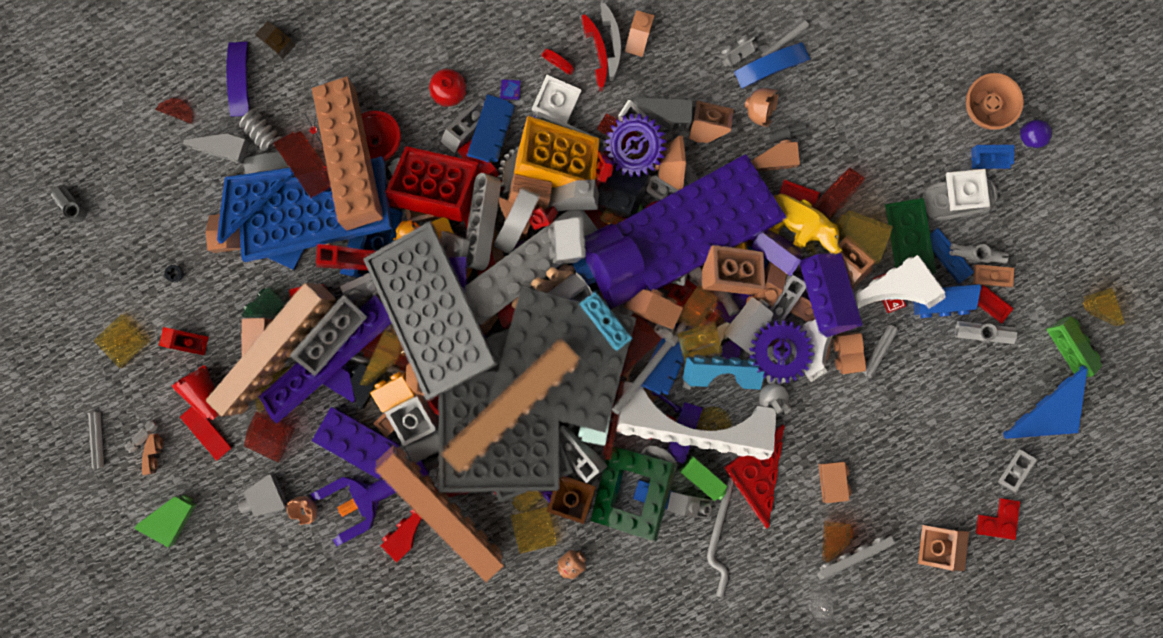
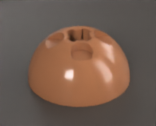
(1000, 95)

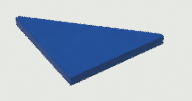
(245, 195)
(1054, 413)

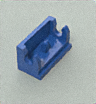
(992, 156)

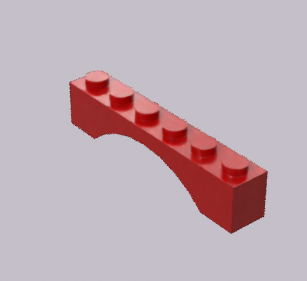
(341, 257)
(402, 540)

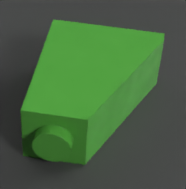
(703, 478)
(168, 520)

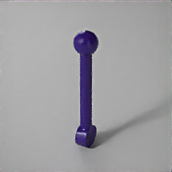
(677, 409)

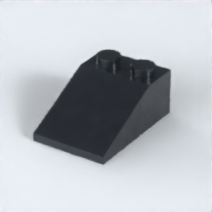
(623, 193)

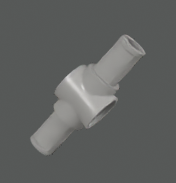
(970, 253)

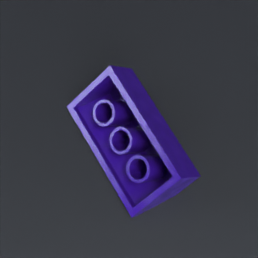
(830, 293)

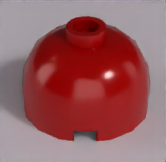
(447, 87)

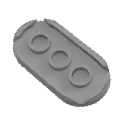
(938, 204)

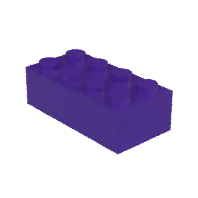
(353, 440)

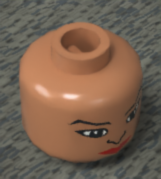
(571, 564)

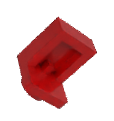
(542, 218)

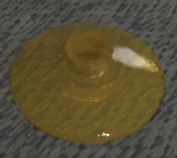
(716, 415)

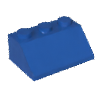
(958, 299)

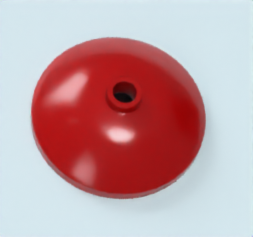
(383, 128)

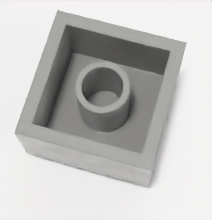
(412, 419)

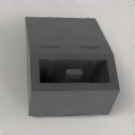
(669, 113)

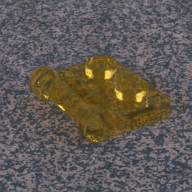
(697, 338)

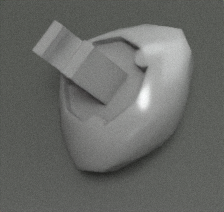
(775, 397)

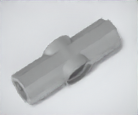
(997, 334)

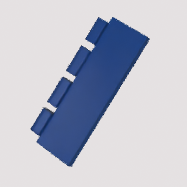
(491, 129)
(667, 369)

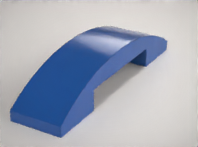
(771, 64)

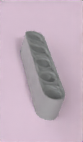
(482, 220)

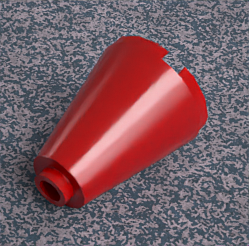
(196, 389)

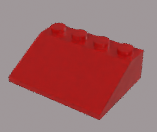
(432, 183)

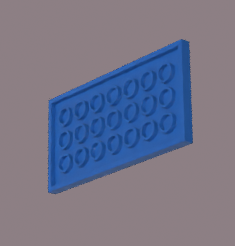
(297, 222)

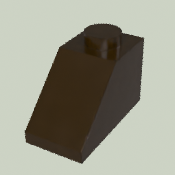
(275, 39)

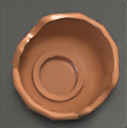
(294, 510)

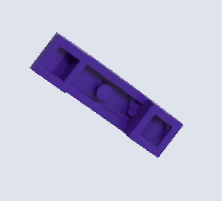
(237, 78)

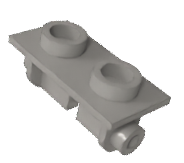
(744, 46)

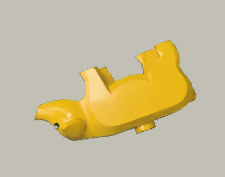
(807, 224)

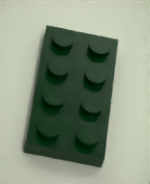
(910, 232)

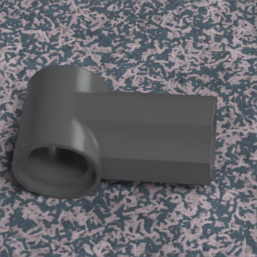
(68, 204)

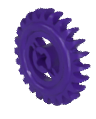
(650, 134)
(782, 333)

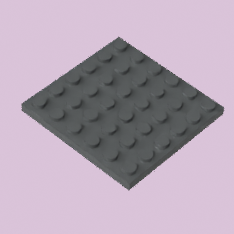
(588, 390)
(519, 461)

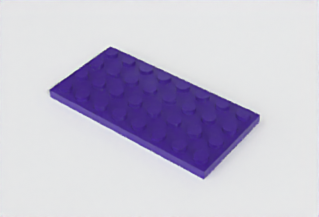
(712, 211)

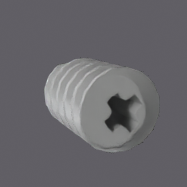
(257, 130)

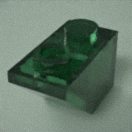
(265, 306)

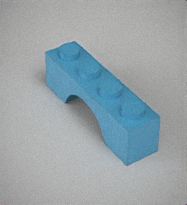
(702, 370)

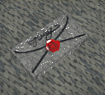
(313, 130)

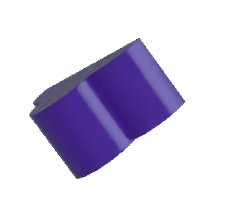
(614, 264)

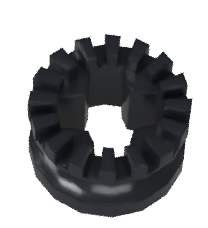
(170, 269)

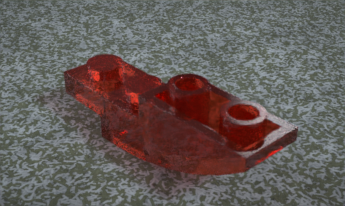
(839, 193)

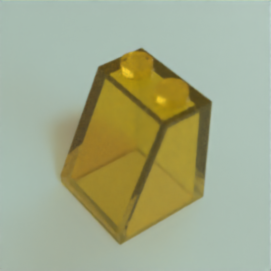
(865, 233)

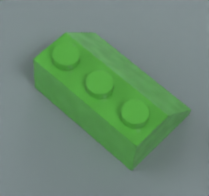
(1074, 346)

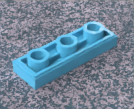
(614, 331)

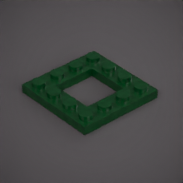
(661, 477)

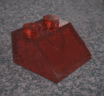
(267, 436)

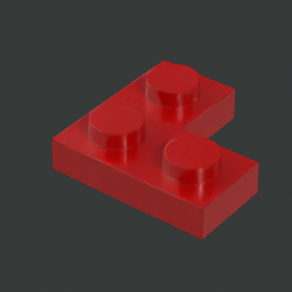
(604, 168)
(1004, 524)

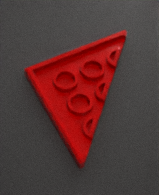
(757, 478)

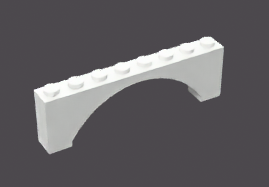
(908, 282)
(750, 437)

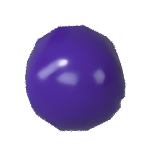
(1036, 133)

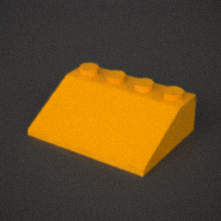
(556, 153)

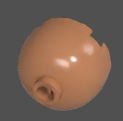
(761, 106)

